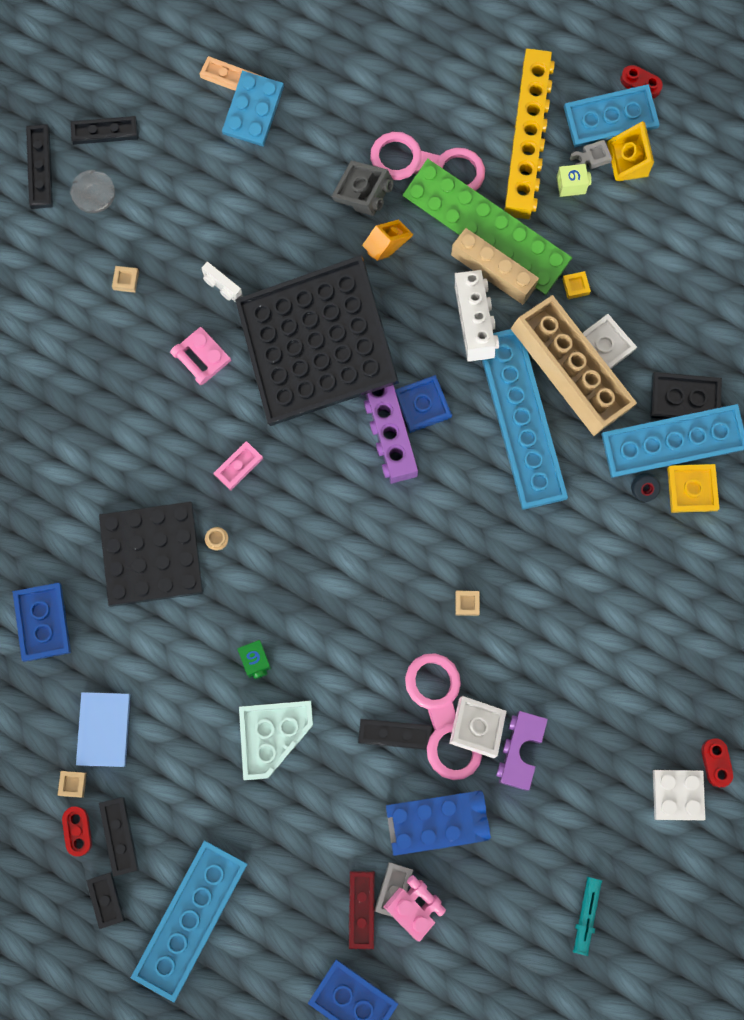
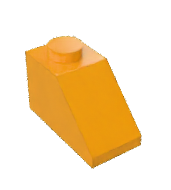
(386, 239)

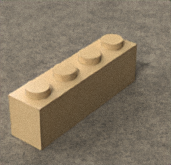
(495, 266)

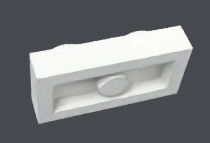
(227, 287)

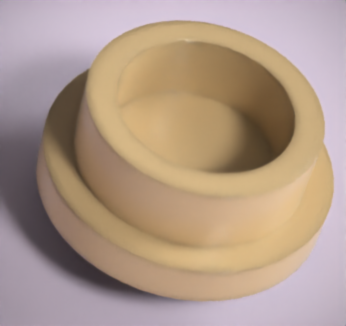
(216, 538)

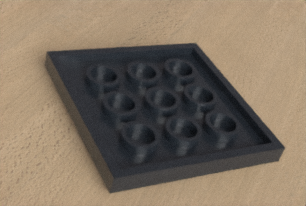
(150, 554)

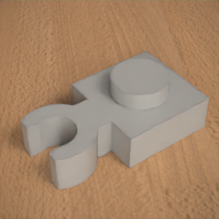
(593, 155)

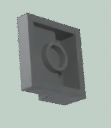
(363, 187)

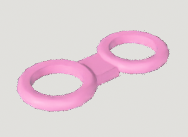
(420, 157)
(441, 714)

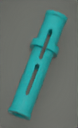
(587, 916)

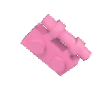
(409, 913)

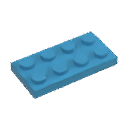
(610, 114)

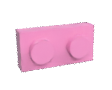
(238, 465)

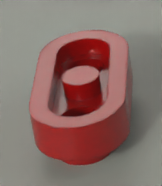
(642, 78)
(715, 763)
(77, 831)

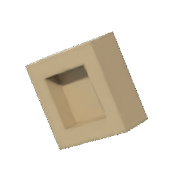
(125, 279)
(467, 603)
(72, 784)

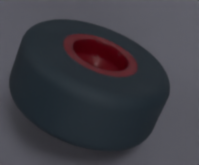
(642, 480)

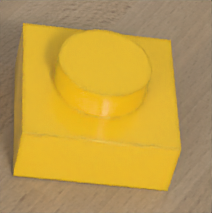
(576, 285)

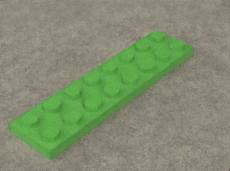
(462, 207)

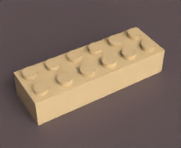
(573, 365)

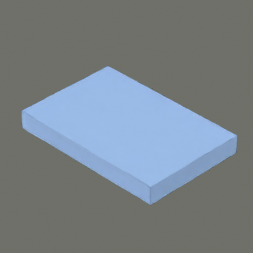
(103, 729)

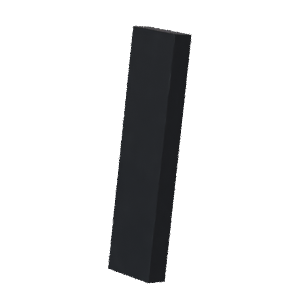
(39, 166)

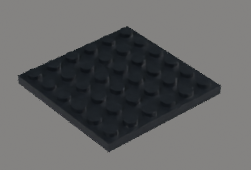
(316, 341)

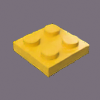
(693, 488)

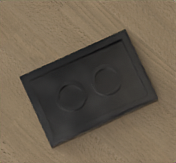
(683, 394)

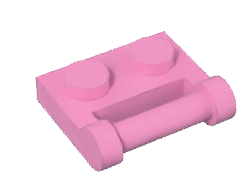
(206, 350)

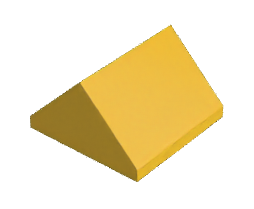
(631, 153)

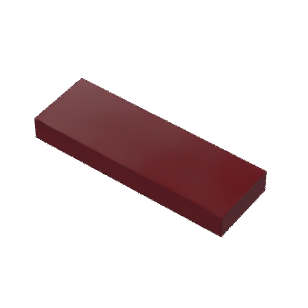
(361, 910)

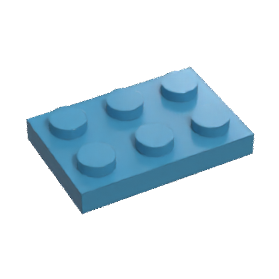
(253, 108)

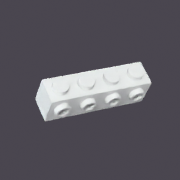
(474, 315)

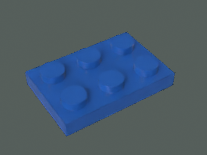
(41, 622)
(350, 997)

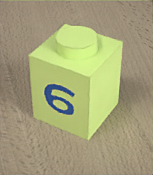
(573, 180)

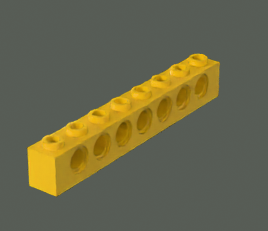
(538, 63)

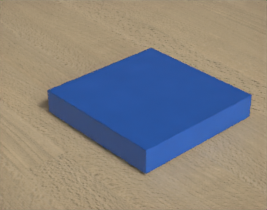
(423, 404)

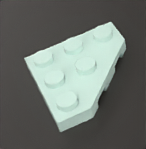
(271, 734)

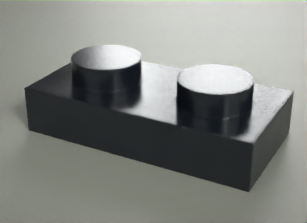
(105, 900)

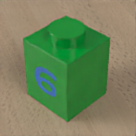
(254, 659)

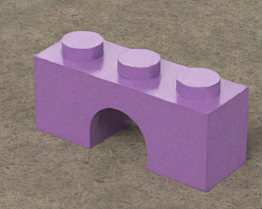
(514, 771)

